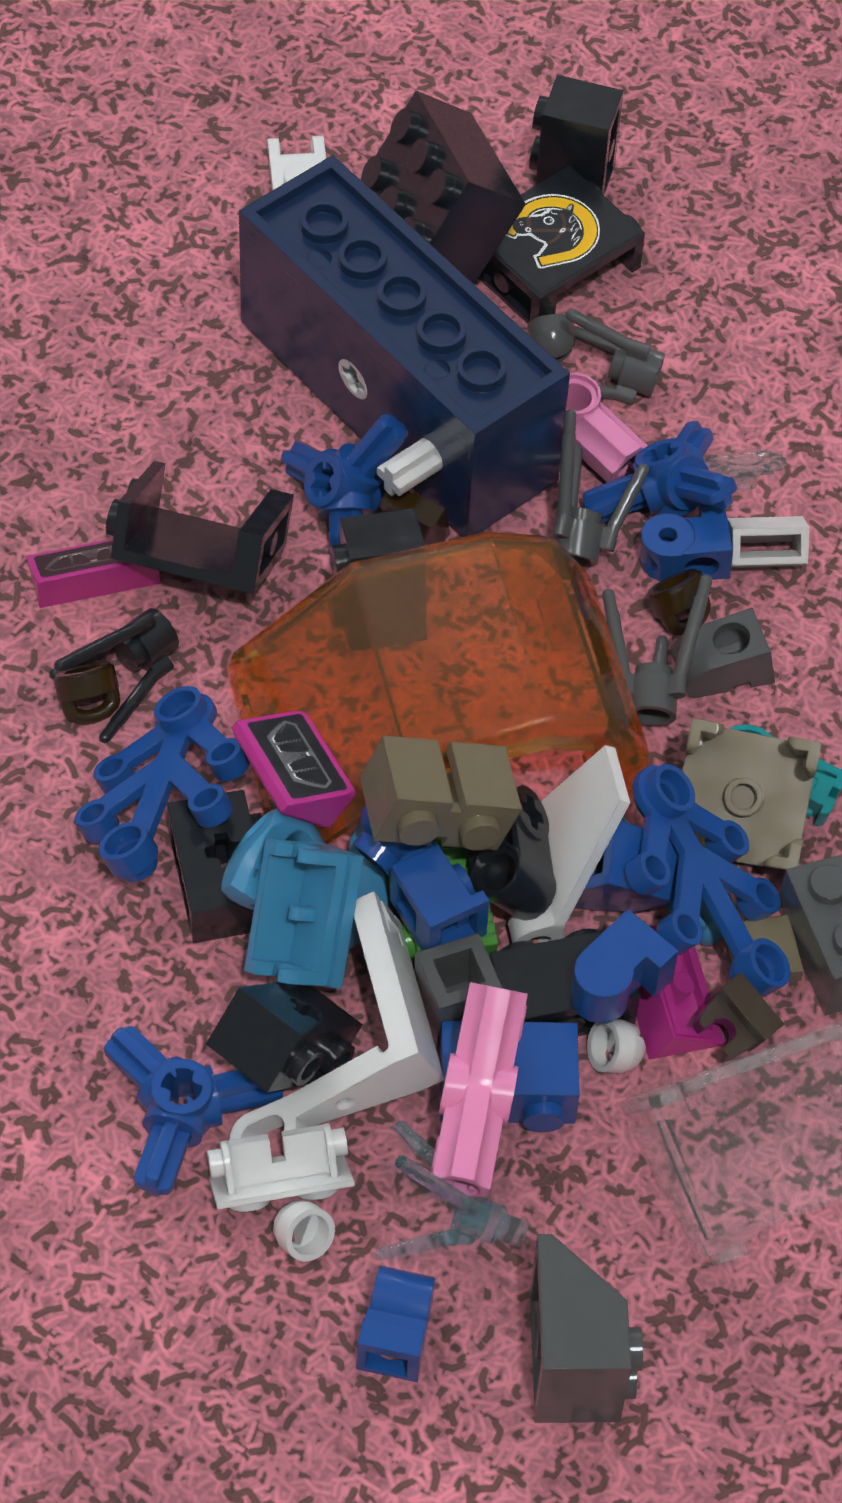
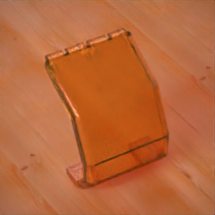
(446, 645)

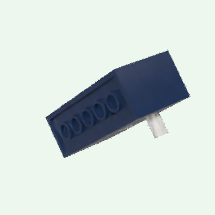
(400, 331)

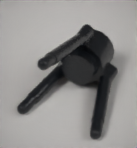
(137, 645)

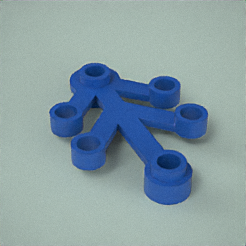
(181, 719)
(670, 811)

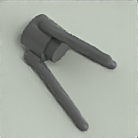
(633, 363)
(579, 528)
(655, 684)

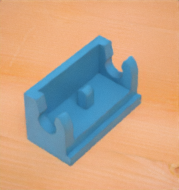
(303, 913)

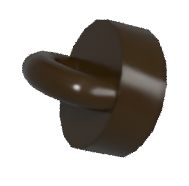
(675, 596)
(87, 682)

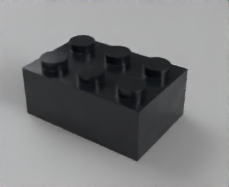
(445, 182)

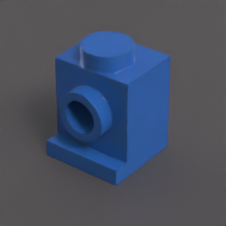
(436, 898)

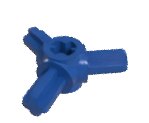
(346, 479)
(675, 480)
(177, 1125)

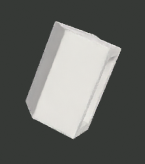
(769, 529)

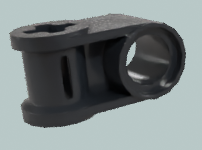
(521, 870)

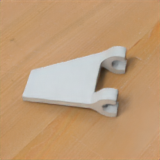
(581, 823)

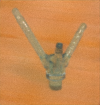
(472, 1219)

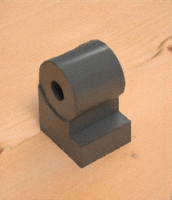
(728, 655)

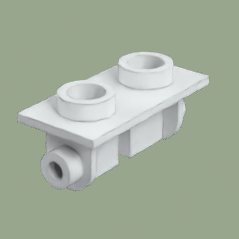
(249, 1177)

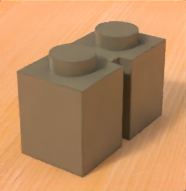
(416, 801)

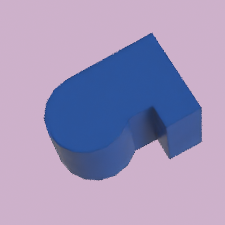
(681, 544)
(617, 965)
(396, 1324)

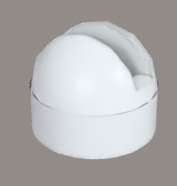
(618, 1037)
(311, 1227)

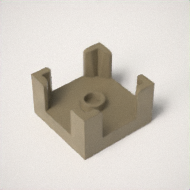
(757, 784)

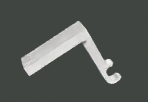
(376, 1075)

